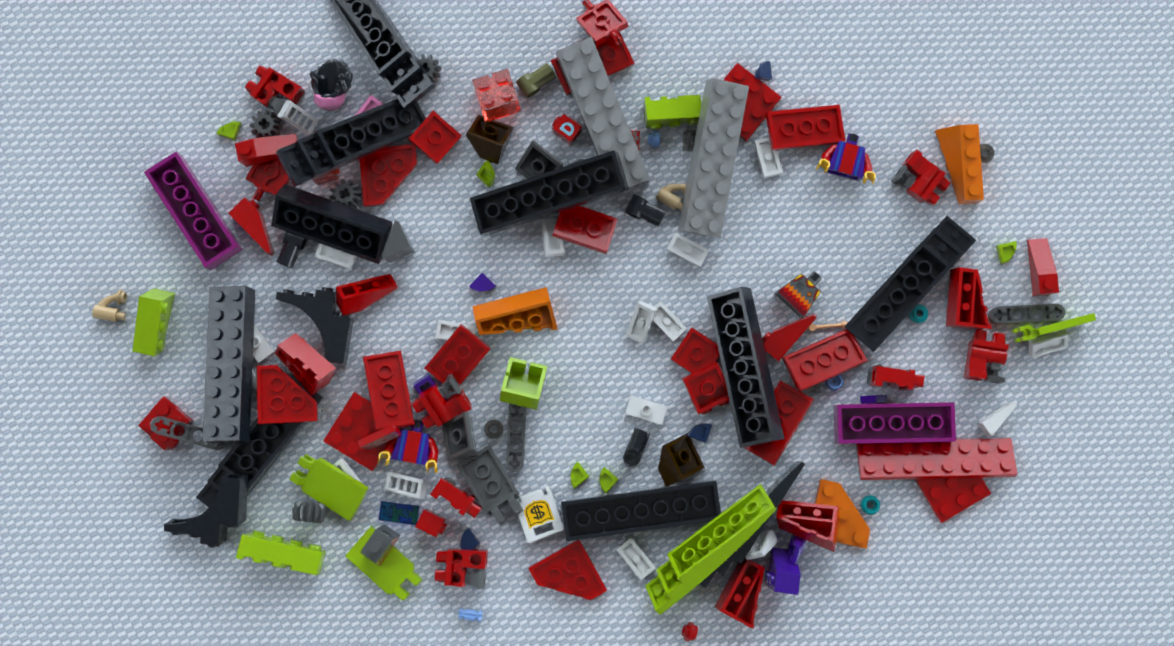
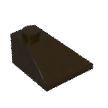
(489, 138)
(679, 460)

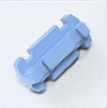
(470, 615)

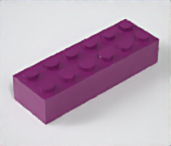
(193, 211)
(894, 423)

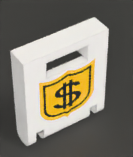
(538, 511)

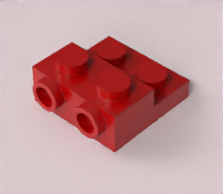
(707, 388)
(166, 409)

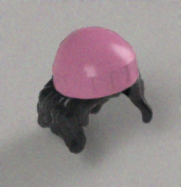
(330, 84)

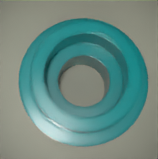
(915, 318)
(876, 505)

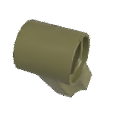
(531, 83)

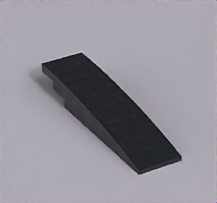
(386, 49)
(349, 140)
(910, 283)
(256, 457)
(776, 494)

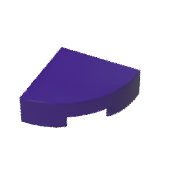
(482, 284)
(873, 399)

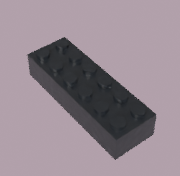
(330, 223)

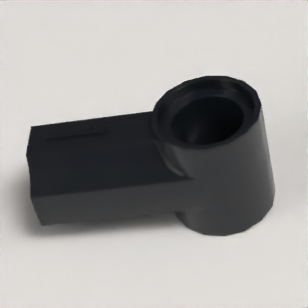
(640, 208)
(292, 246)
(636, 445)

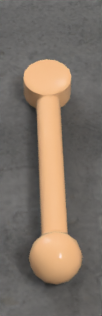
(812, 327)

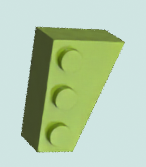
(671, 111)
(152, 321)

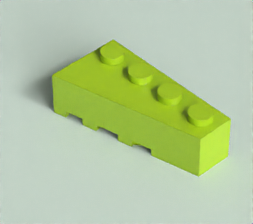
(281, 552)

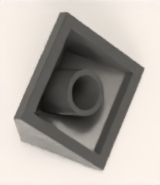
(537, 161)
(398, 244)
(459, 437)

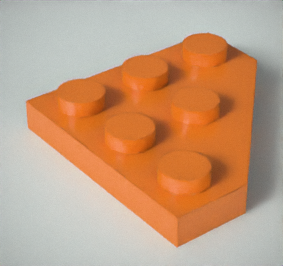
(852, 527)

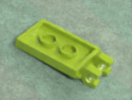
(1030, 333)
(330, 486)
(390, 573)

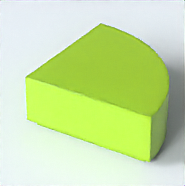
(230, 130)
(486, 174)
(1006, 251)
(578, 475)
(607, 480)

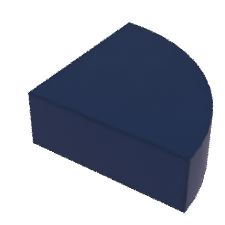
(764, 71)
(700, 432)
(469, 540)

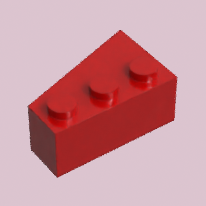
(810, 522)

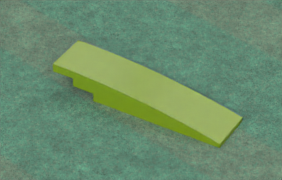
(708, 549)

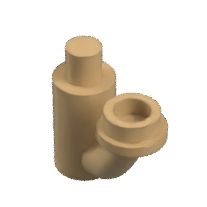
(668, 198)
(103, 312)

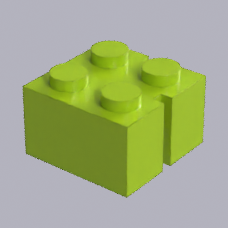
(523, 388)

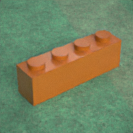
(963, 161)
(516, 313)

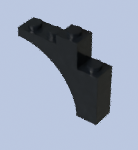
(334, 329)
(226, 511)

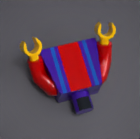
(847, 160)
(412, 447)

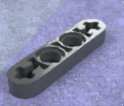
(1026, 313)
(513, 434)
(187, 435)

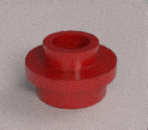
(689, 631)

